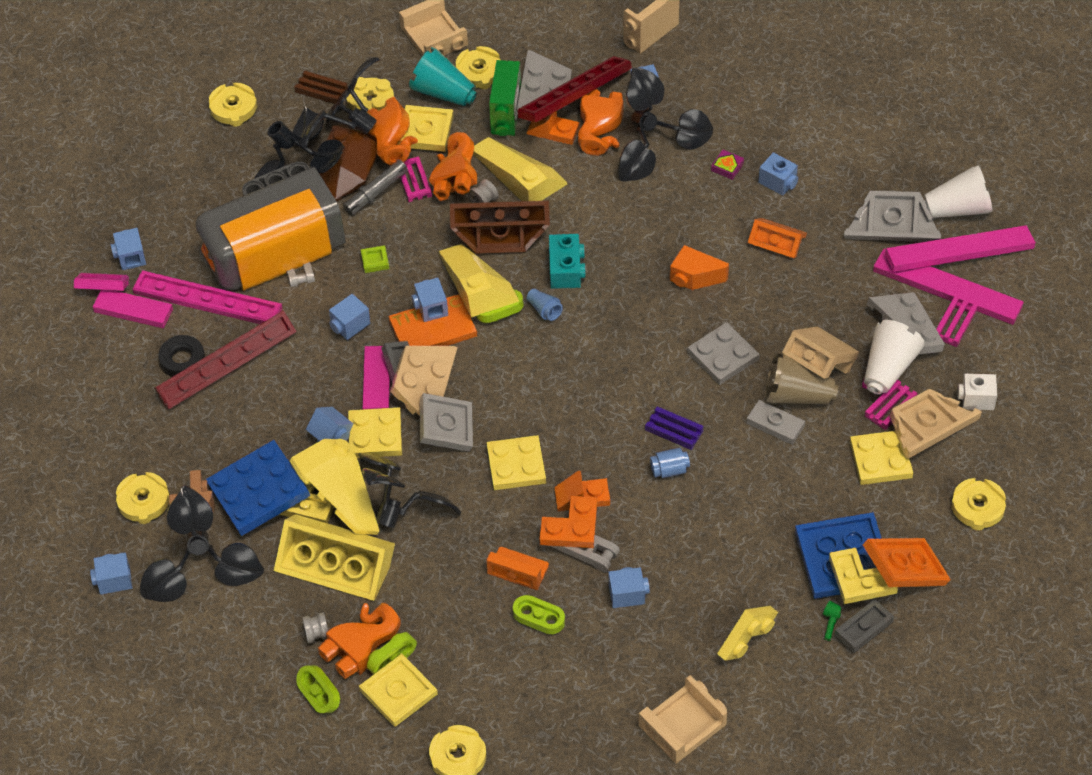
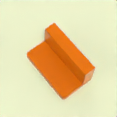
(776, 237)
(517, 567)

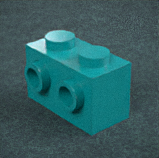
(565, 261)

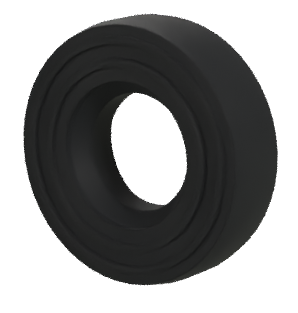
(177, 343)

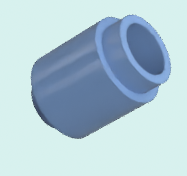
(669, 463)

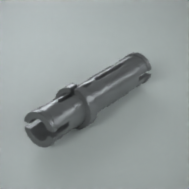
(375, 187)

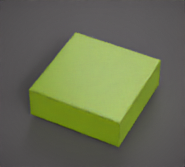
(374, 259)

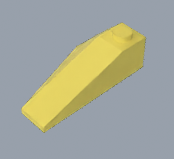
(518, 172)
(476, 281)
(338, 478)

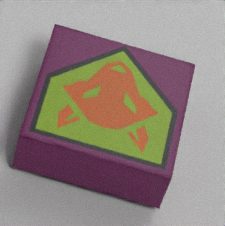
(727, 164)

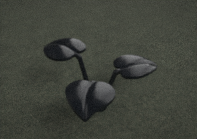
(643, 92)
(359, 118)
(324, 159)
(390, 507)
(193, 516)

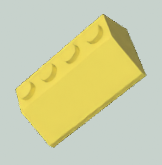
(333, 556)

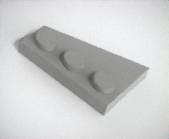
(909, 311)

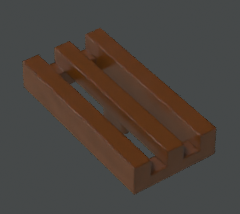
(322, 84)

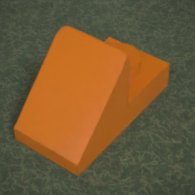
(555, 129)
(576, 487)

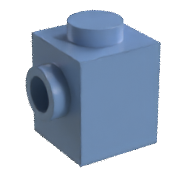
(778, 174)
(128, 249)
(430, 299)
(349, 317)
(329, 424)
(111, 573)
(627, 587)

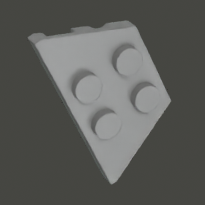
(540, 77)
(893, 218)

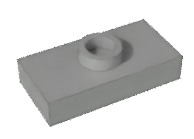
(775, 422)

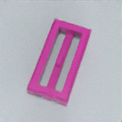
(417, 193)
(101, 281)
(962, 307)
(869, 413)

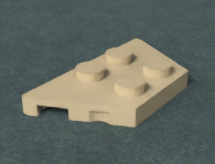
(422, 371)
(928, 420)

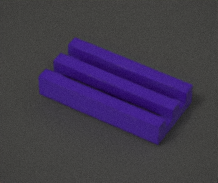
(676, 424)

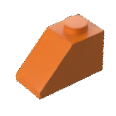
(697, 269)

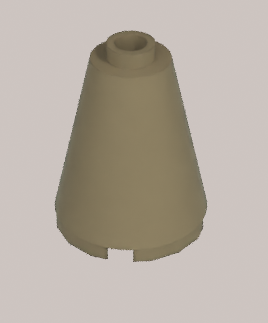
(796, 384)

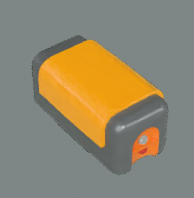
(271, 228)

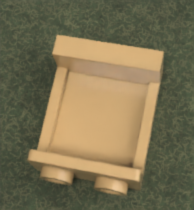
(650, 24)
(431, 26)
(820, 351)
(684, 720)

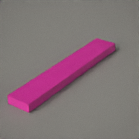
(959, 248)
(950, 286)
(205, 298)

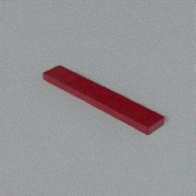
(574, 89)
(225, 360)

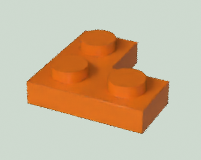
(572, 531)

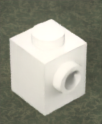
(978, 391)

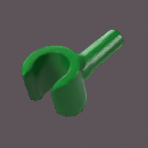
(833, 612)

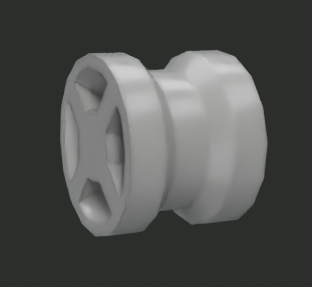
(483, 193)
(315, 627)

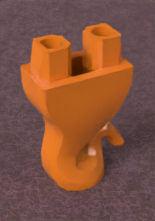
(599, 117)
(389, 130)
(455, 170)
(358, 640)

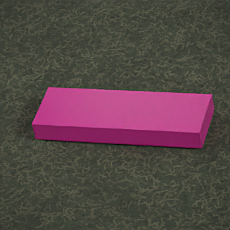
(133, 308)
(376, 379)

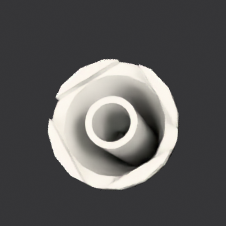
(960, 196)
(890, 355)

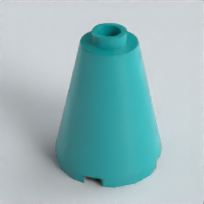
(442, 80)

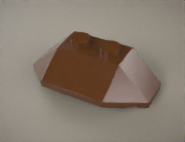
(354, 164)
(499, 225)

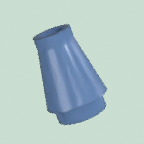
(546, 305)

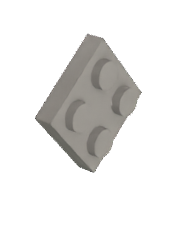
(723, 353)
(446, 422)

